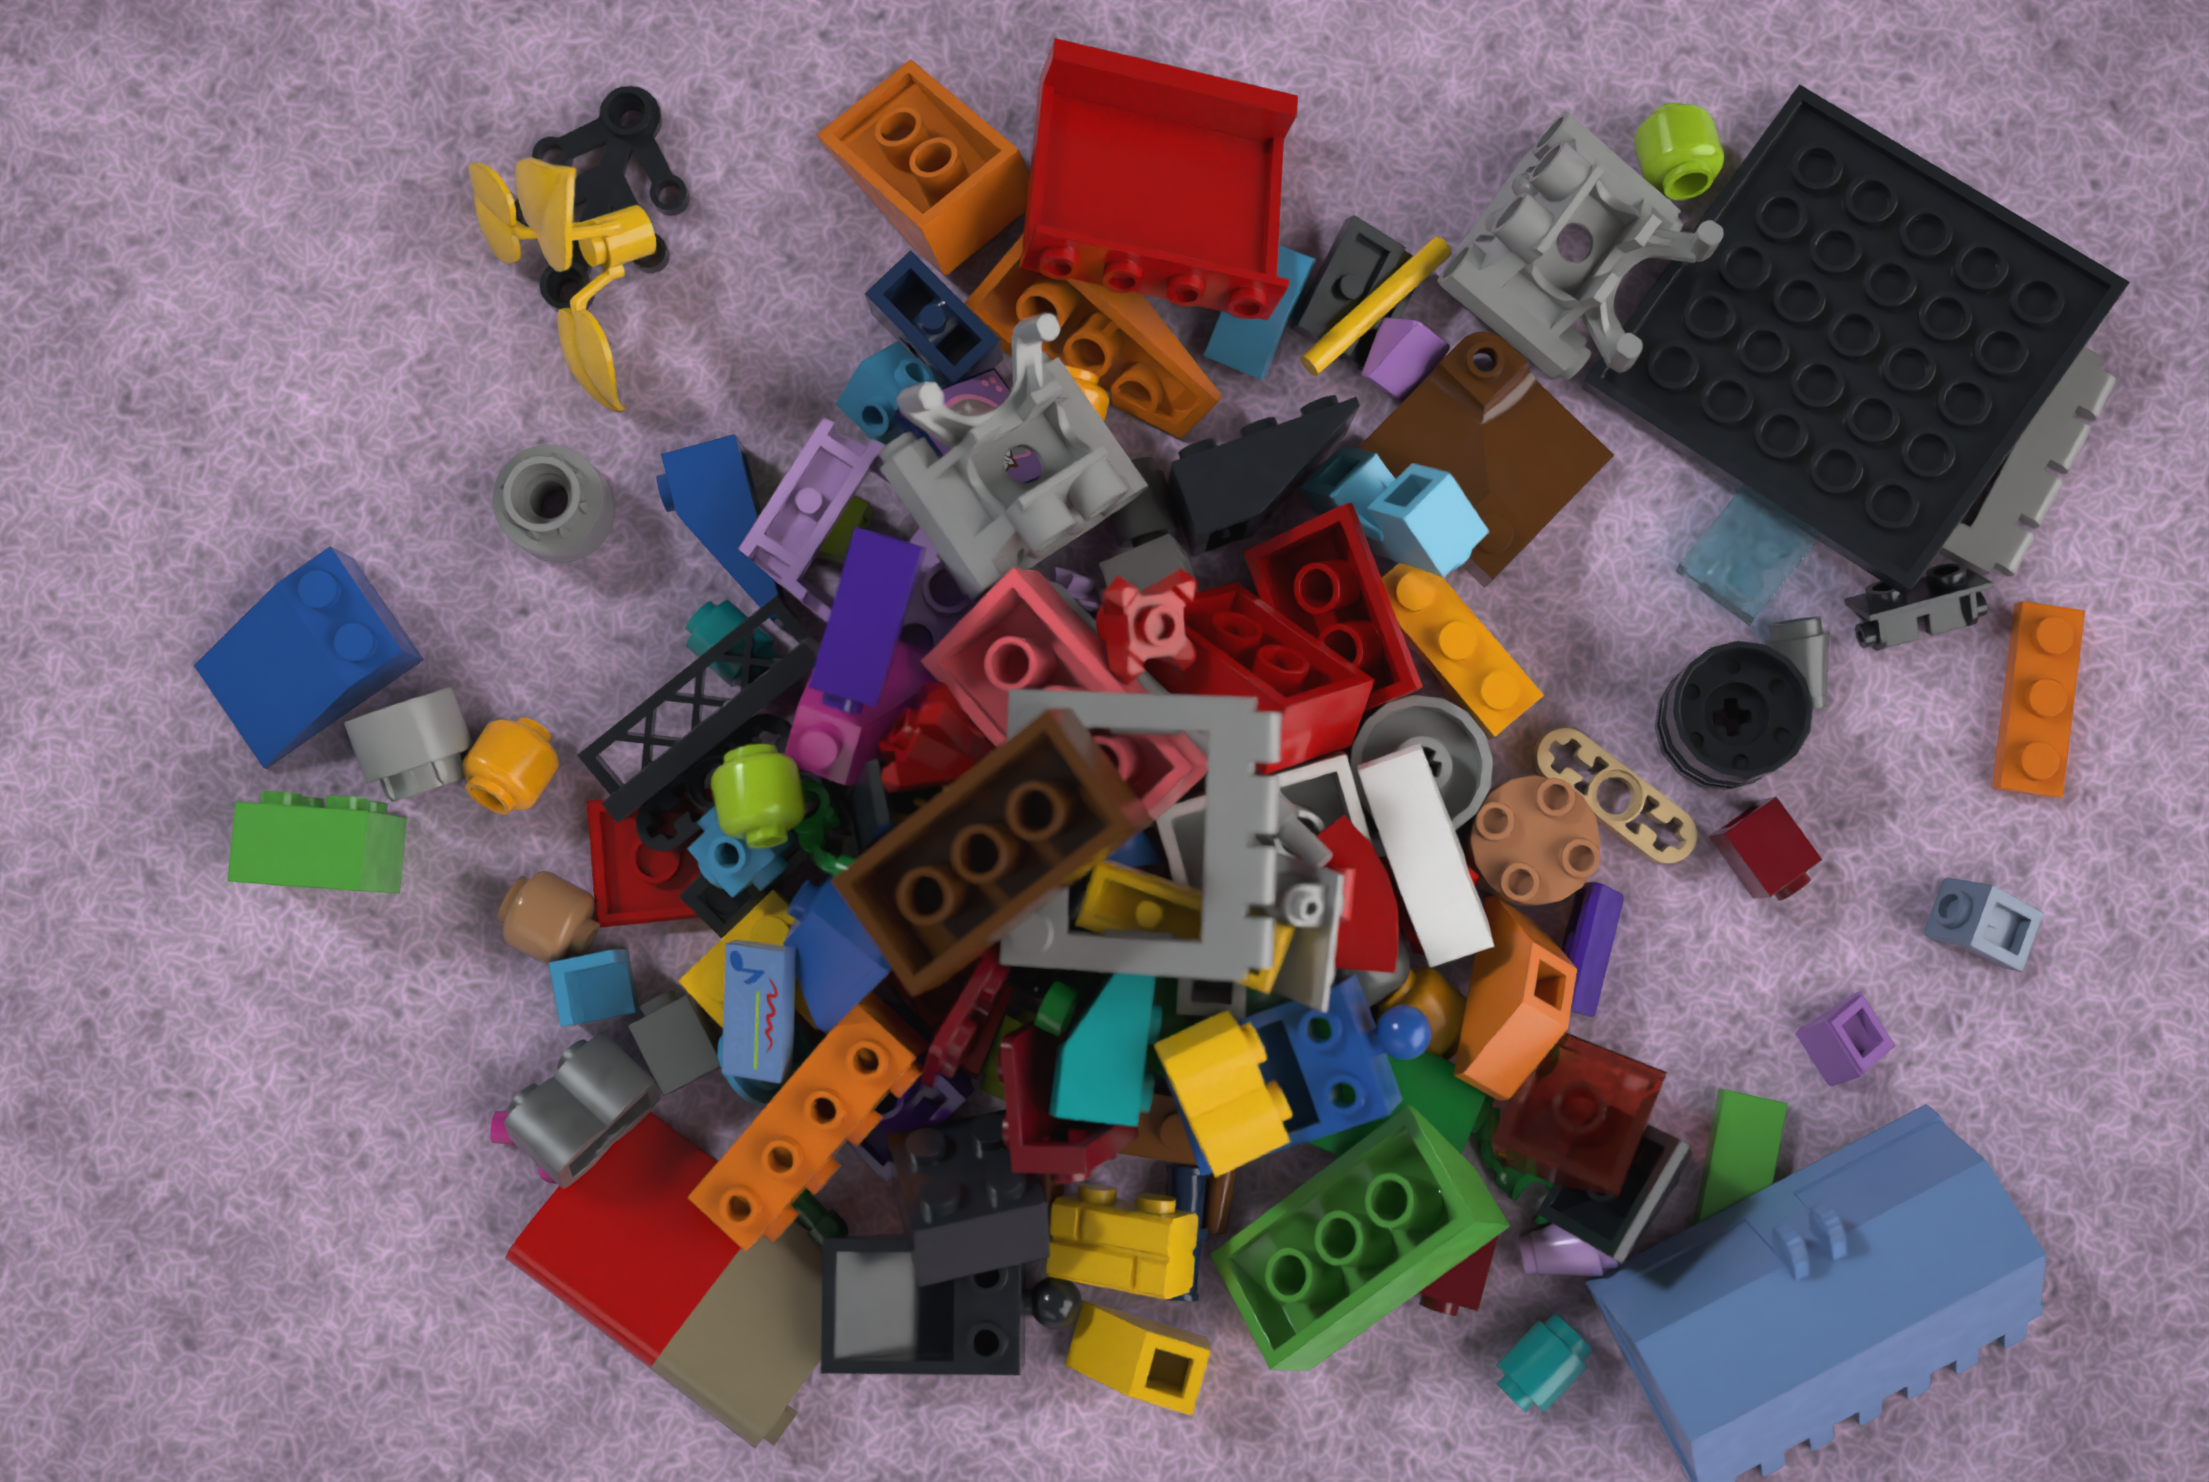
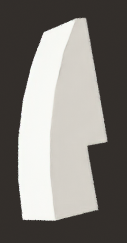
(1425, 855)

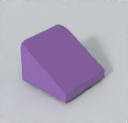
(1402, 356)
(1845, 1040)

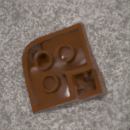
(1499, 439)

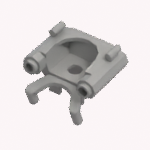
(1523, 286)
(969, 502)

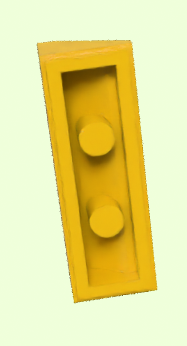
(1145, 902)

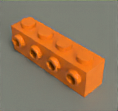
(809, 1121)

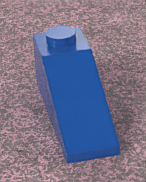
(719, 503)

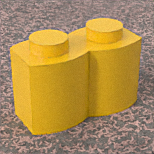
(1224, 1092)

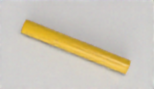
(1376, 306)

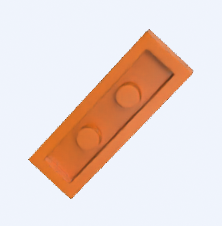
(2038, 699)

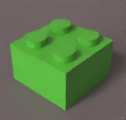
(303, 844)

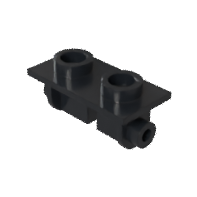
(1945, 596)

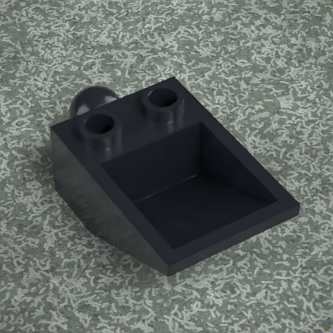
(889, 1325)

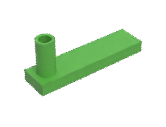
(1739, 1151)

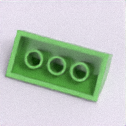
(1356, 1241)

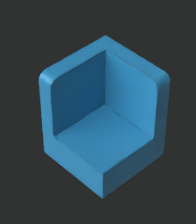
(594, 987)

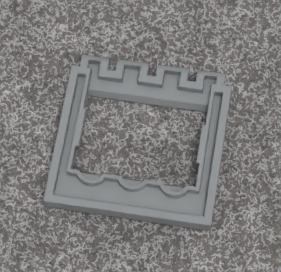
(2023, 486)
(1233, 867)

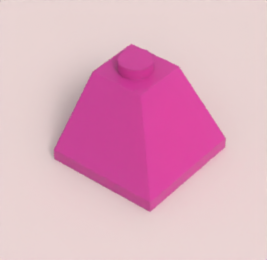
(842, 742)

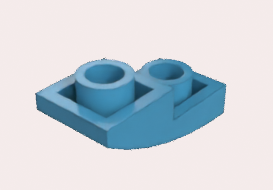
(1252, 343)

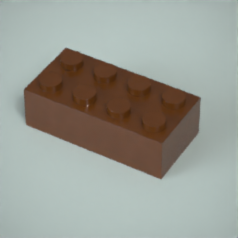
(991, 850)

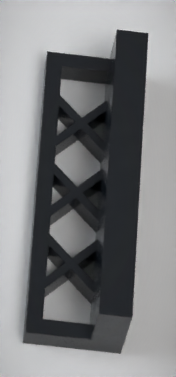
(704, 735)

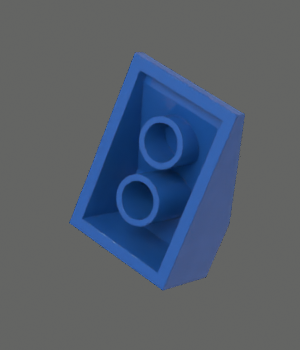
(306, 655)

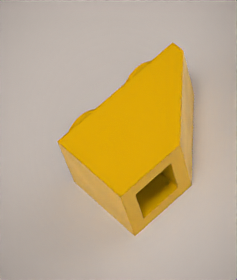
(1139, 1356)

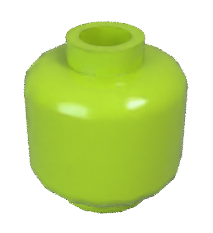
(1679, 150)
(758, 795)

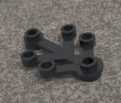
(606, 185)

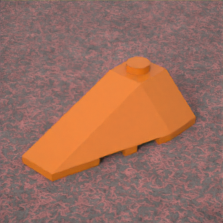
(1103, 334)

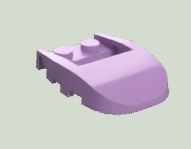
(805, 514)

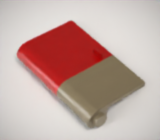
(677, 1290)

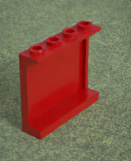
(1157, 181)

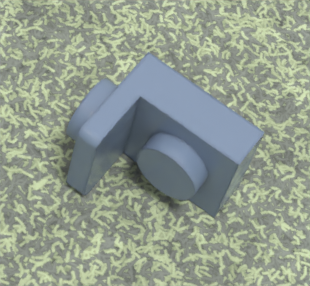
(1984, 922)

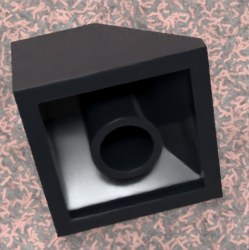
(1619, 1222)

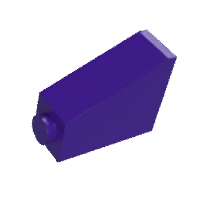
(866, 620)

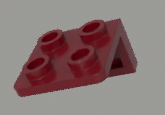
(980, 989)
(1038, 1140)

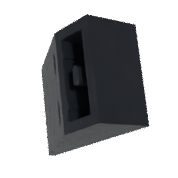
(1236, 486)

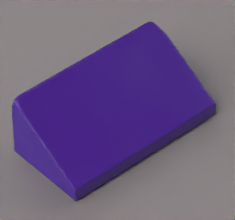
(1590, 941)

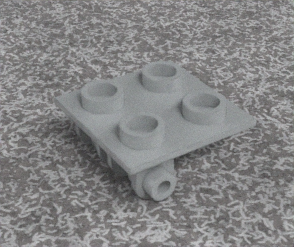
(1313, 902)

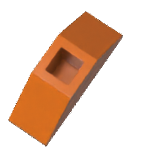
(1514, 1003)

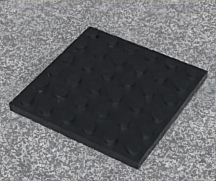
(1857, 339)

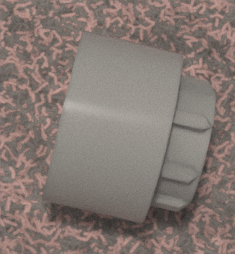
(527, 483)
(412, 744)

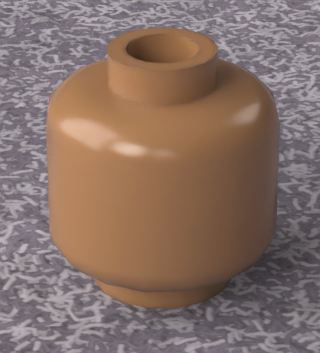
(548, 918)

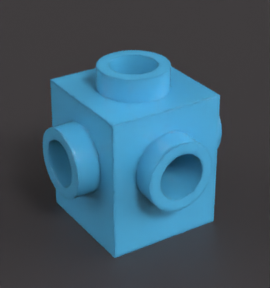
(874, 390)
(730, 862)

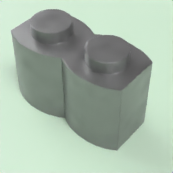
(581, 1108)

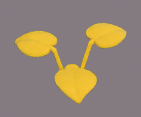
(607, 241)

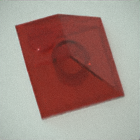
(1579, 1116)

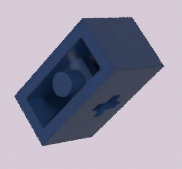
(932, 322)

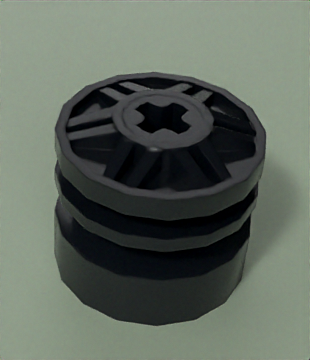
(1757, 689)

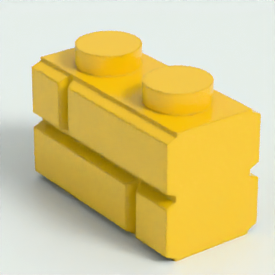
(1123, 1243)

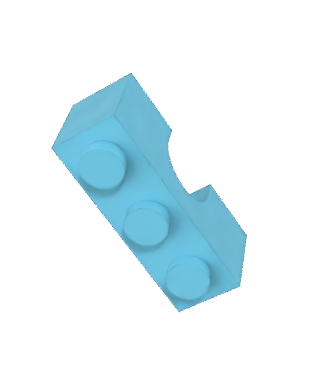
(1408, 519)

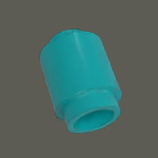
(714, 623)
(1543, 1364)

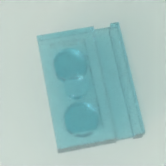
(1746, 557)

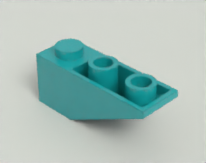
(1104, 1054)

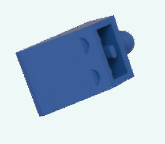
(1314, 1067)

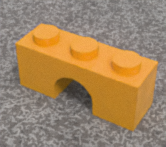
(1459, 649)

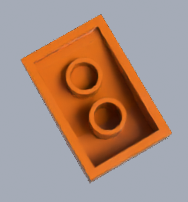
(930, 166)

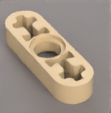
(1663, 809)

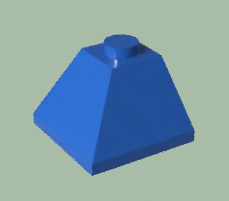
(833, 953)

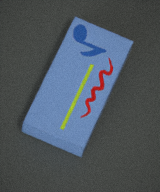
(759, 1011)

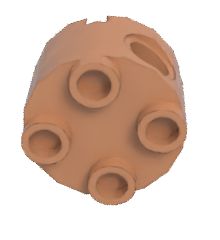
(1532, 841)

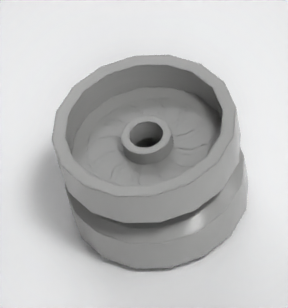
(1450, 741)

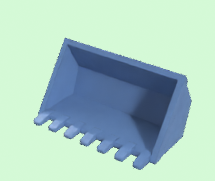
(1823, 1297)

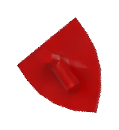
(1369, 916)

